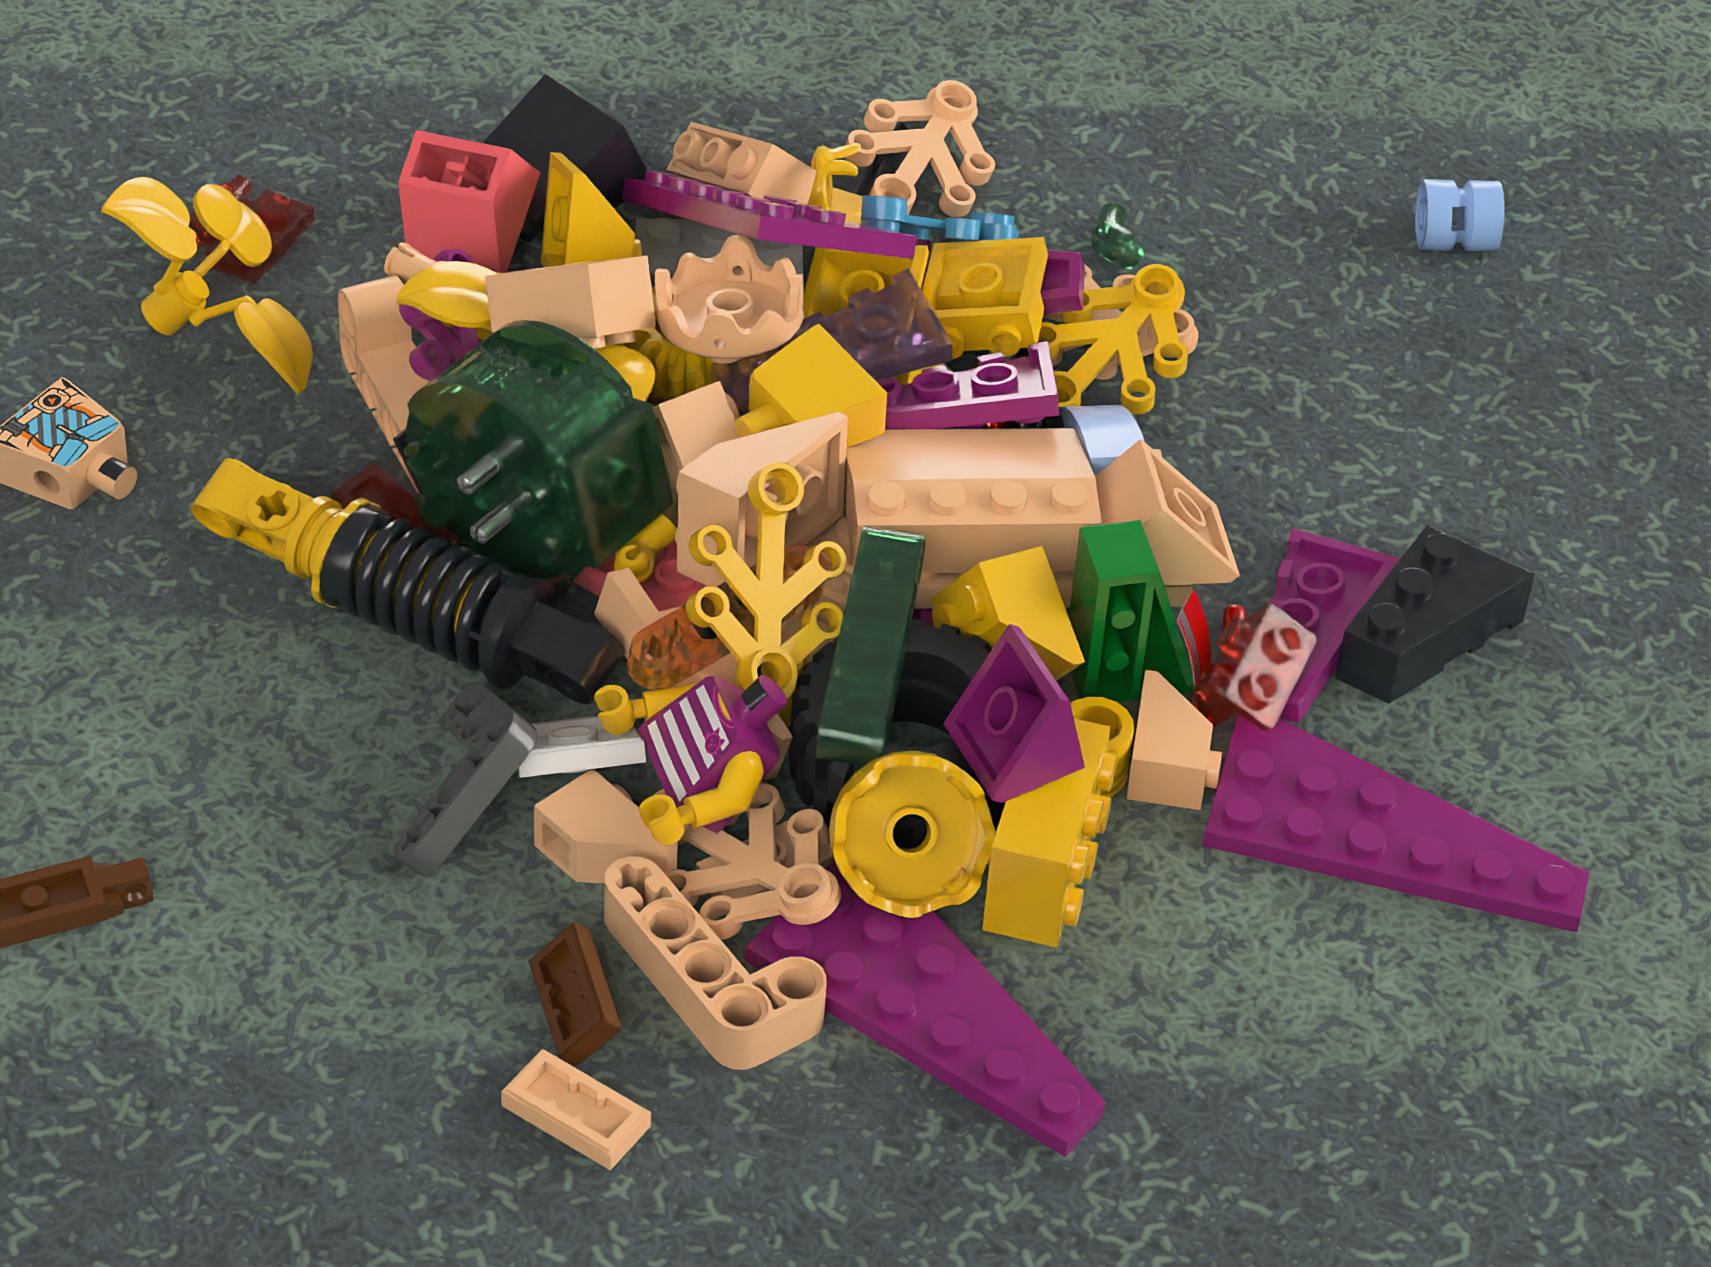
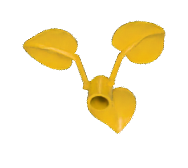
(181, 297)
(458, 297)

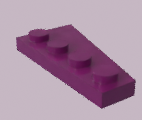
(969, 399)
(1323, 590)

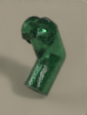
(1115, 241)

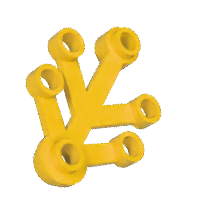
(1121, 338)
(766, 593)

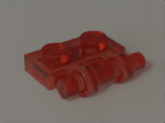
(282, 215)

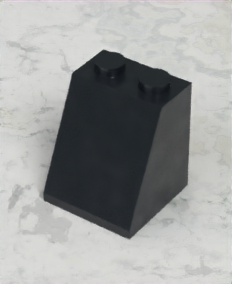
(563, 122)

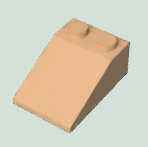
(716, 489)

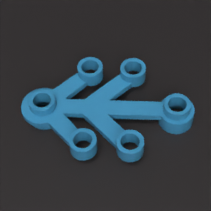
(891, 215)

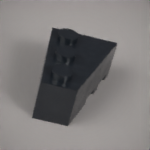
(1428, 612)

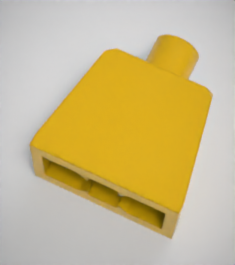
(811, 381)

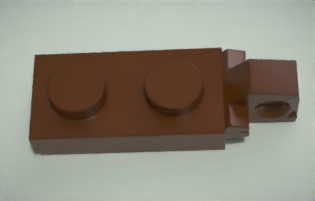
(69, 897)

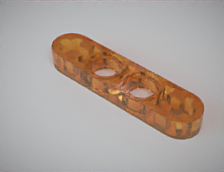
(694, 653)

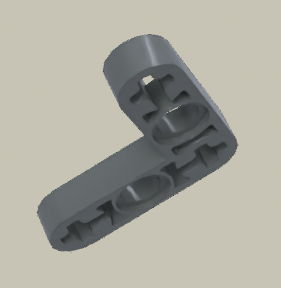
(497, 746)

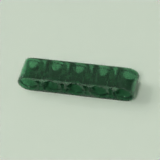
(871, 646)

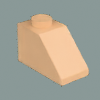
(1171, 749)

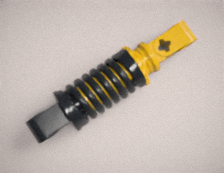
(413, 583)

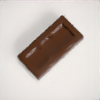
(574, 994)

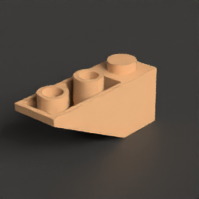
(740, 164)

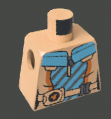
(65, 448)

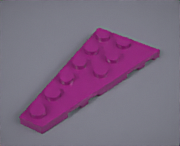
(1340, 816)
(940, 1010)

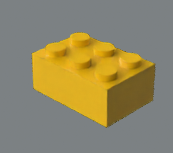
(1047, 847)

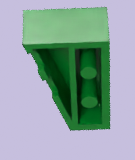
(1123, 616)

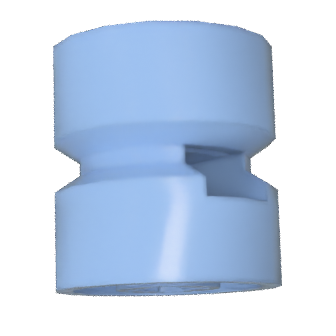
(1478, 215)

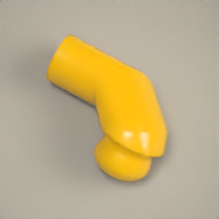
(641, 550)

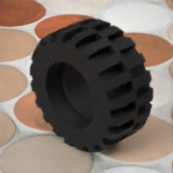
(932, 680)

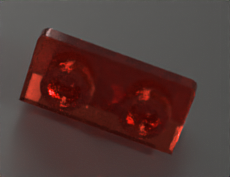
(1255, 668)

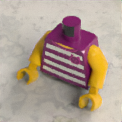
(705, 746)

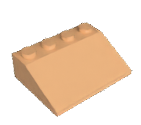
(974, 493)

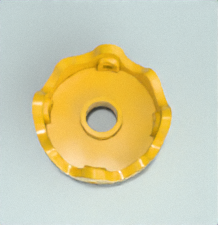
(949, 860)

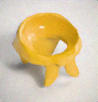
(822, 191)

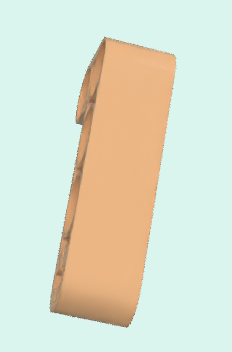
(378, 349)
(731, 1012)

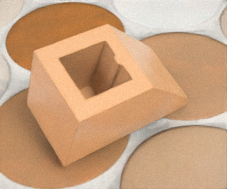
(592, 826)

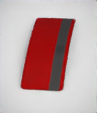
(1196, 635)

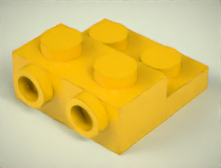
(988, 293)

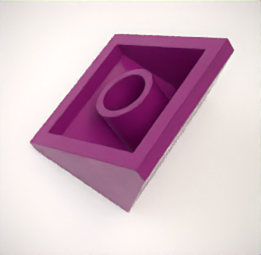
(1015, 722)

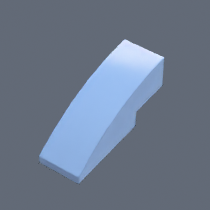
(1102, 430)

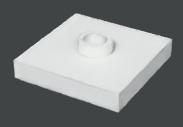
(580, 746)

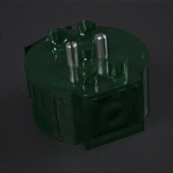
(535, 453)

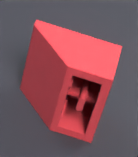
(465, 198)

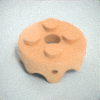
(728, 309)

